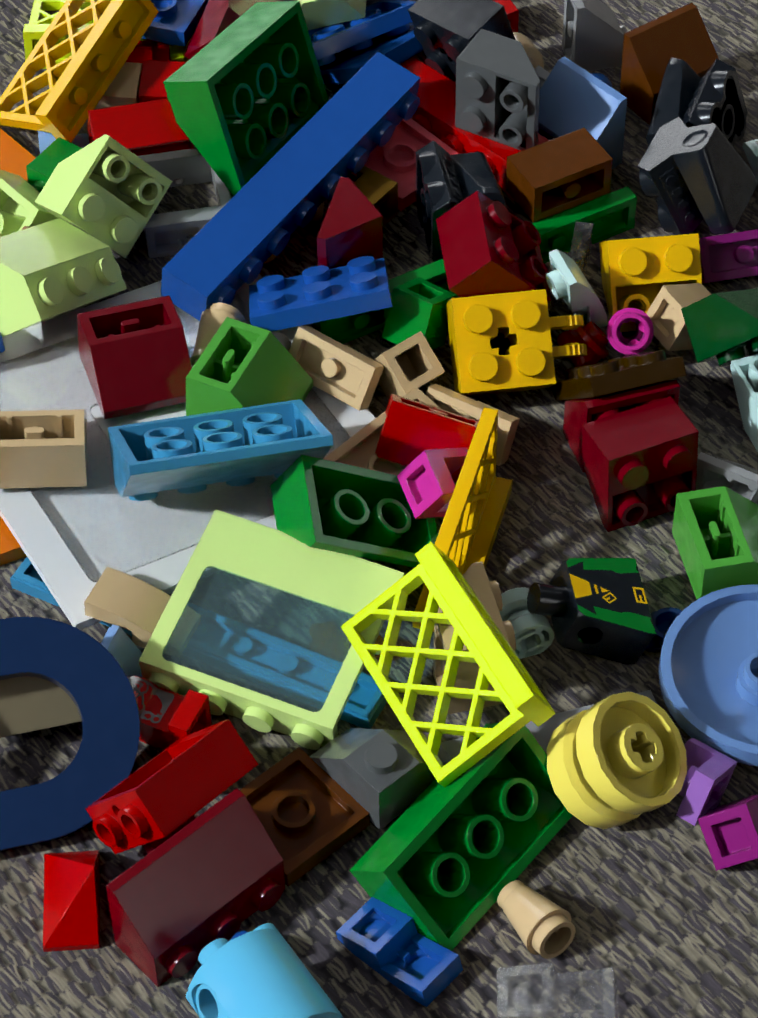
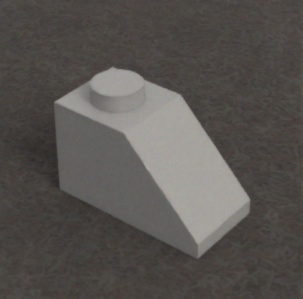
(592, 35)

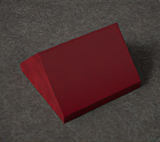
(349, 228)

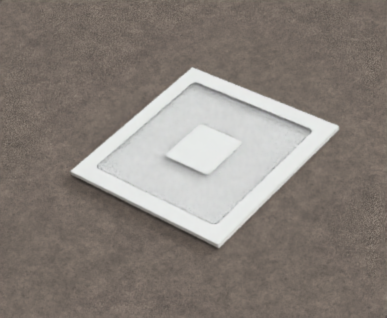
(84, 529)

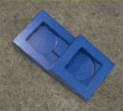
(395, 950)

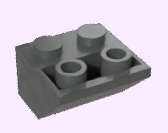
(497, 91)

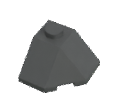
(378, 770)

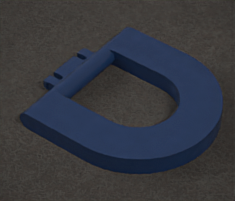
(108, 719)

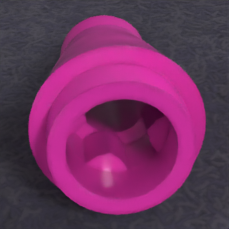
(639, 340)

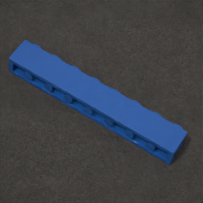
(291, 187)

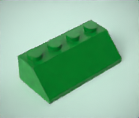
(465, 840)

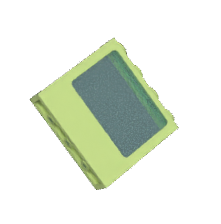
(263, 629)

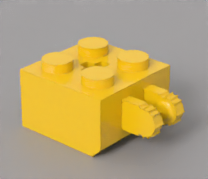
(527, 325)

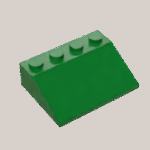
(249, 90)

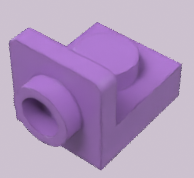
(705, 780)

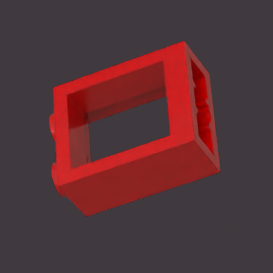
(140, 127)
(171, 787)

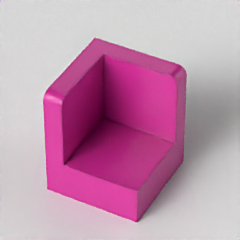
(429, 481)

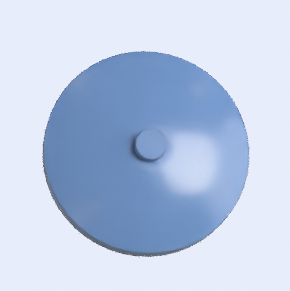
(713, 671)

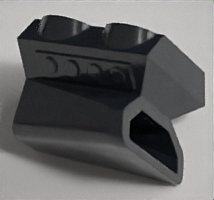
(699, 100)
(695, 178)
(446, 181)

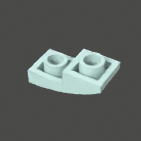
(570, 283)

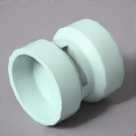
(531, 630)

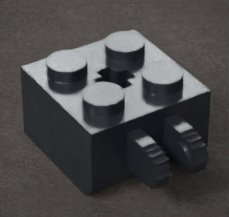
(450, 25)

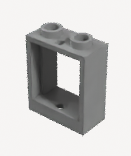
(167, 232)

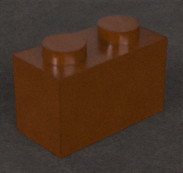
(558, 174)

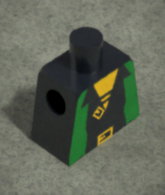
(597, 608)

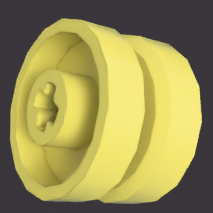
(616, 760)

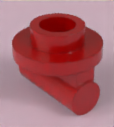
(593, 338)

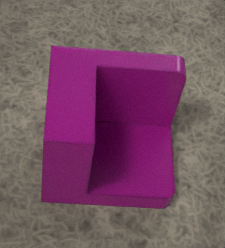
(732, 832)

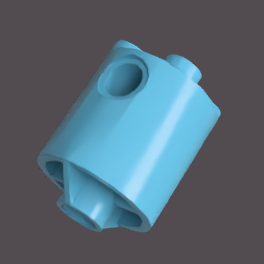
(256, 979)

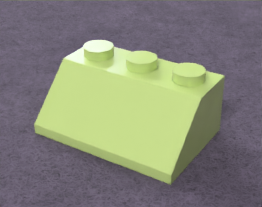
(52, 273)

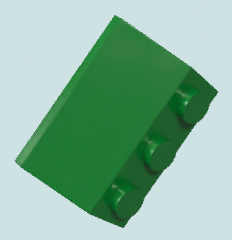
(349, 511)

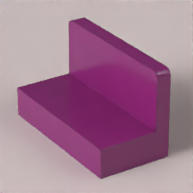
(729, 256)

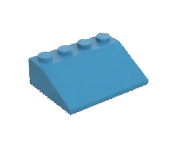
(213, 448)

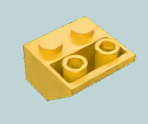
(640, 267)

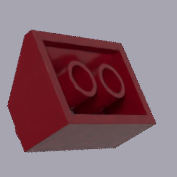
(195, 889)

